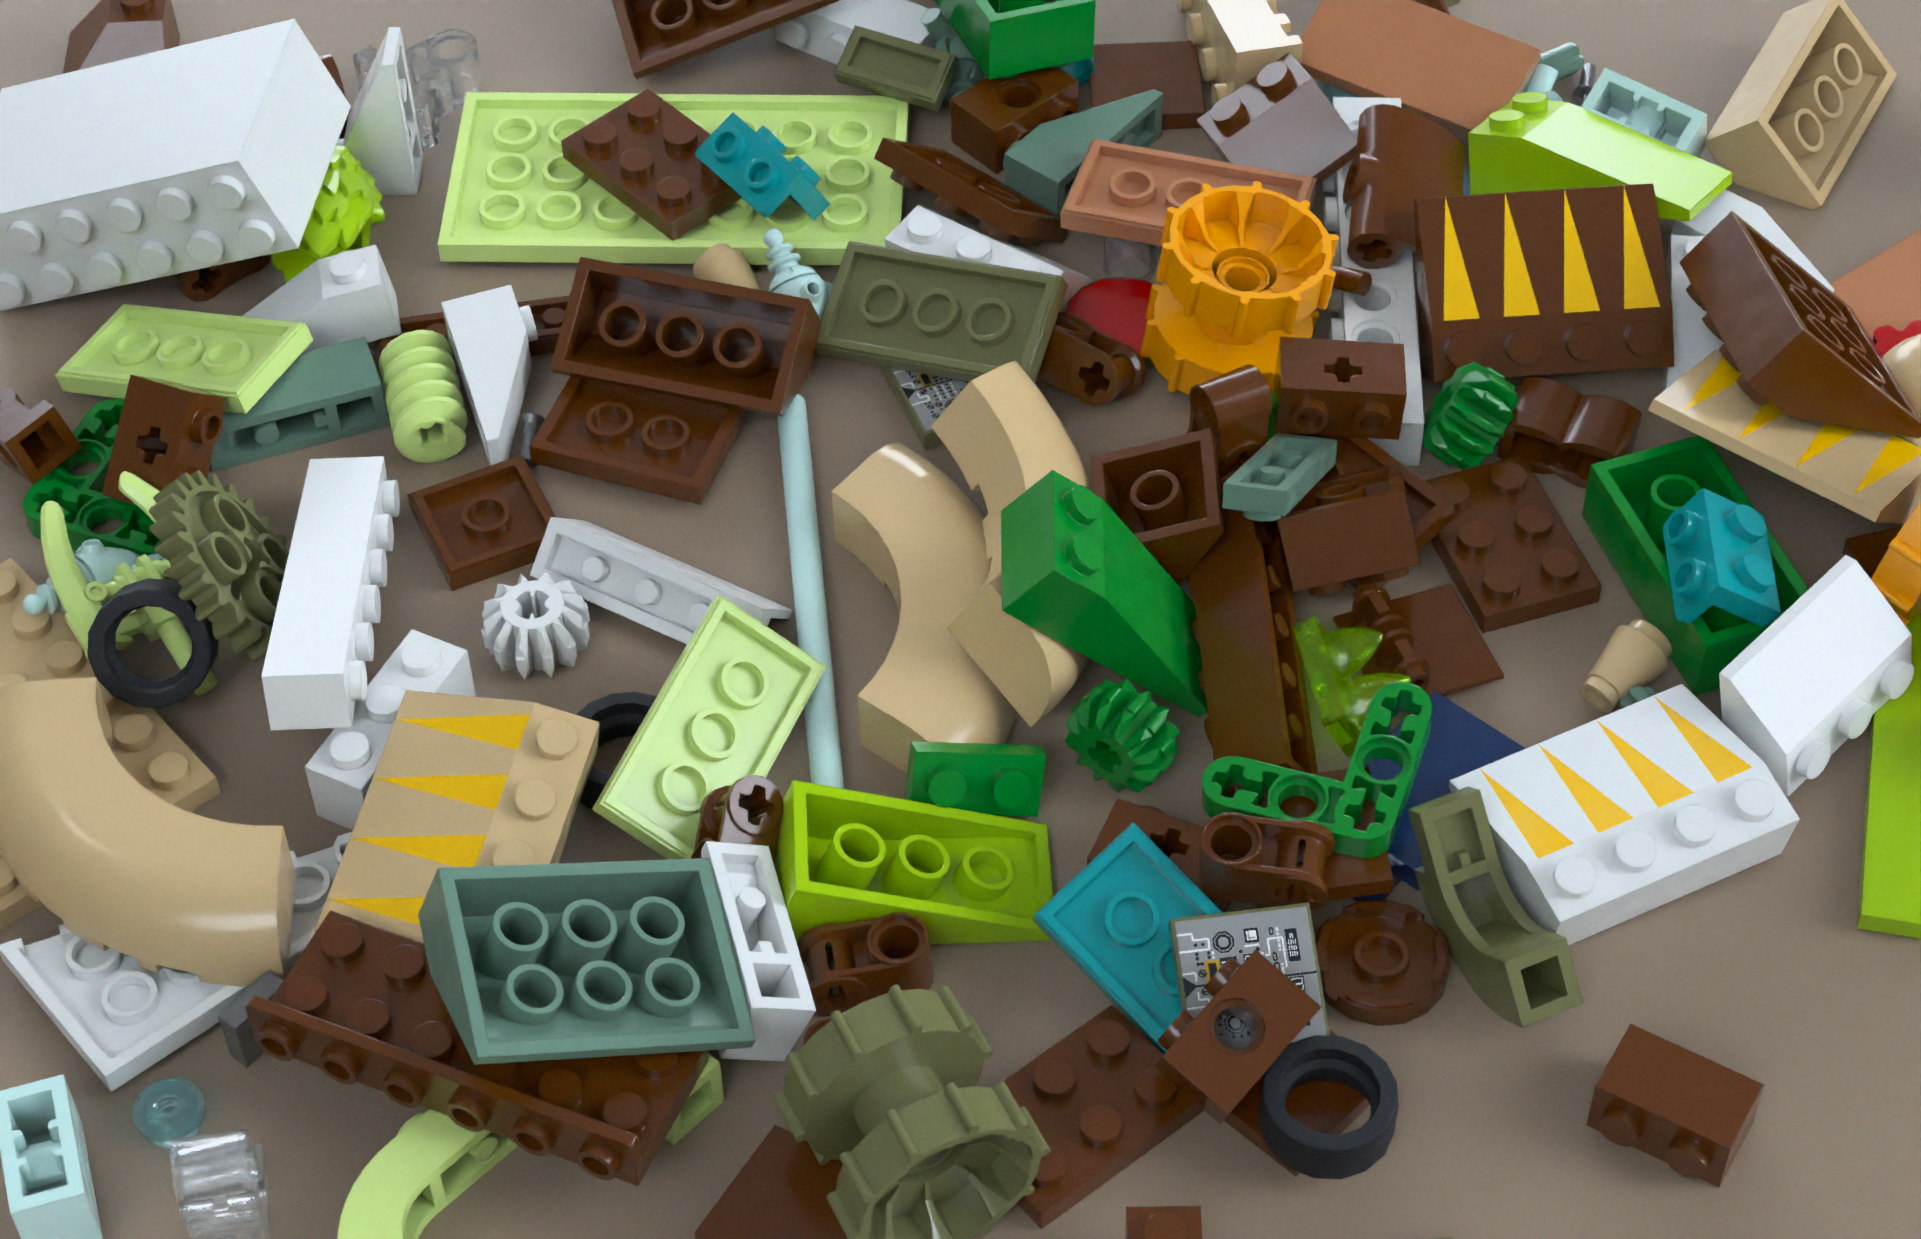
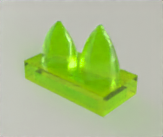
(1329, 663)

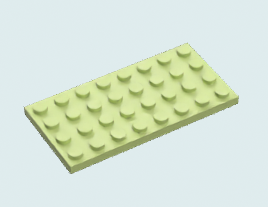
(526, 203)

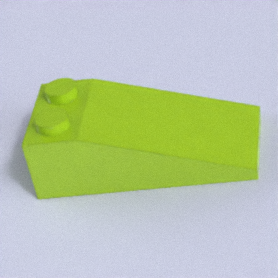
(1563, 146)
(878, 855)

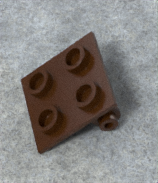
(1423, 638)

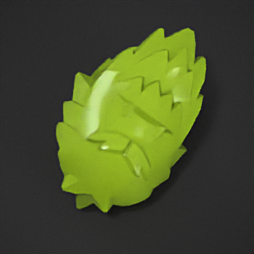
(340, 217)

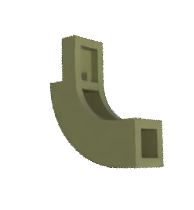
(1495, 944)

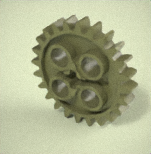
(221, 558)

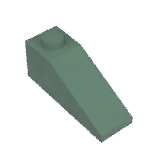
(1052, 153)
(314, 402)

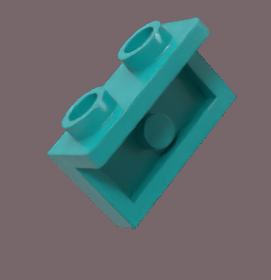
(757, 169)
(1720, 559)

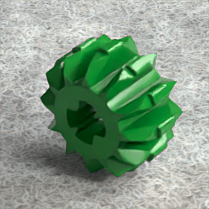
(1469, 415)
(1122, 736)

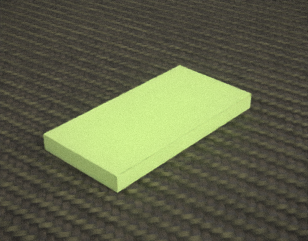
(193, 348)
(708, 727)

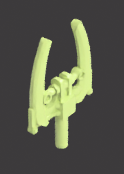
(84, 600)

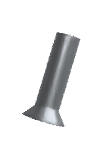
(1586, 83)
(531, 423)

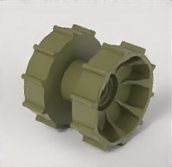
(903, 1113)

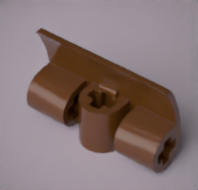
(1395, 161)

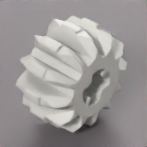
(535, 625)

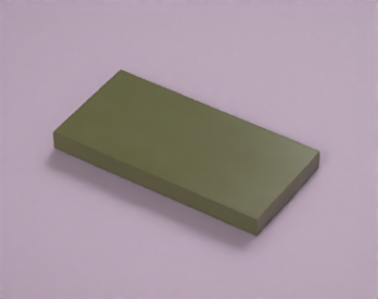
(937, 313)

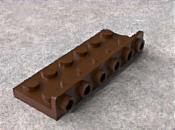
(373, 1016)

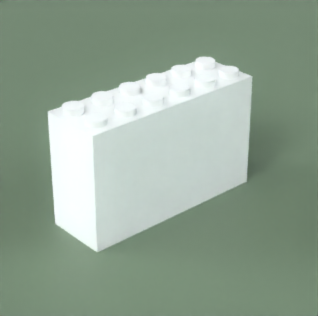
(163, 163)

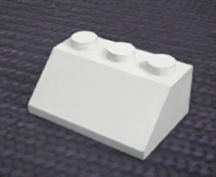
(948, 236)
(1817, 675)

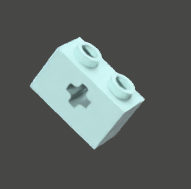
(1648, 112)
(46, 1162)

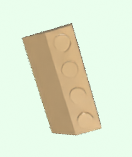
(1802, 105)

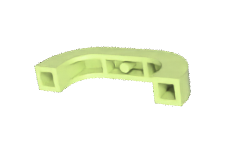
(439, 1160)

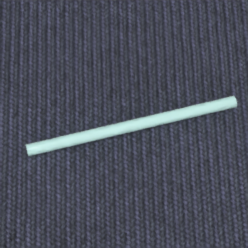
(809, 593)

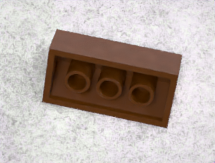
(686, 337)

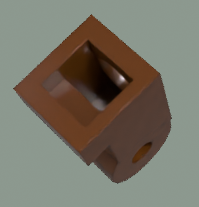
(33, 439)

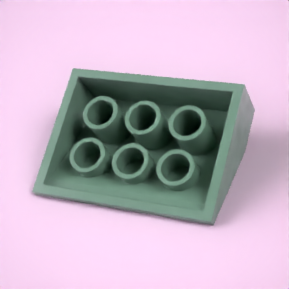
(584, 960)

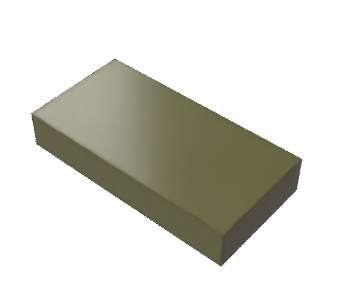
(896, 68)

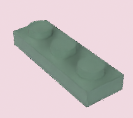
(1279, 476)

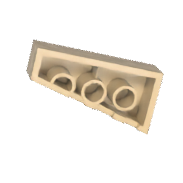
(1237, 40)

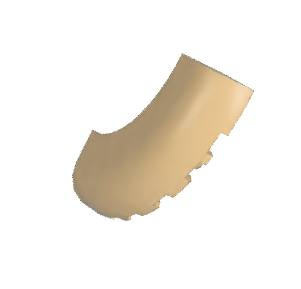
(1004, 444)
(930, 551)
(124, 861)

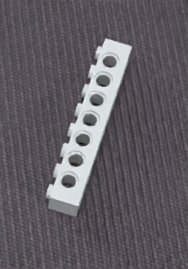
(1388, 308)

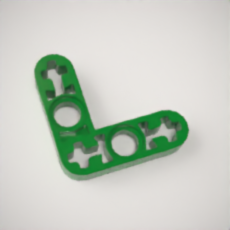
(83, 494)
(1337, 802)

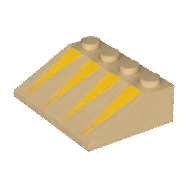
(1851, 466)
(460, 789)

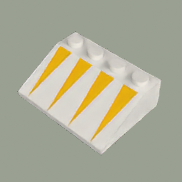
(1629, 813)

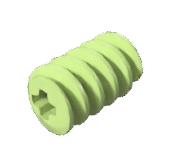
(423, 396)

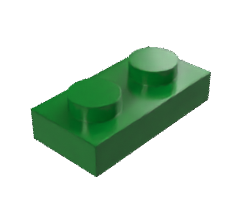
(977, 777)

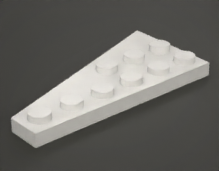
(132, 1016)

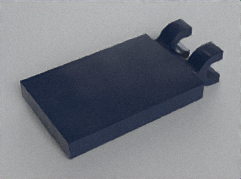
(1454, 747)

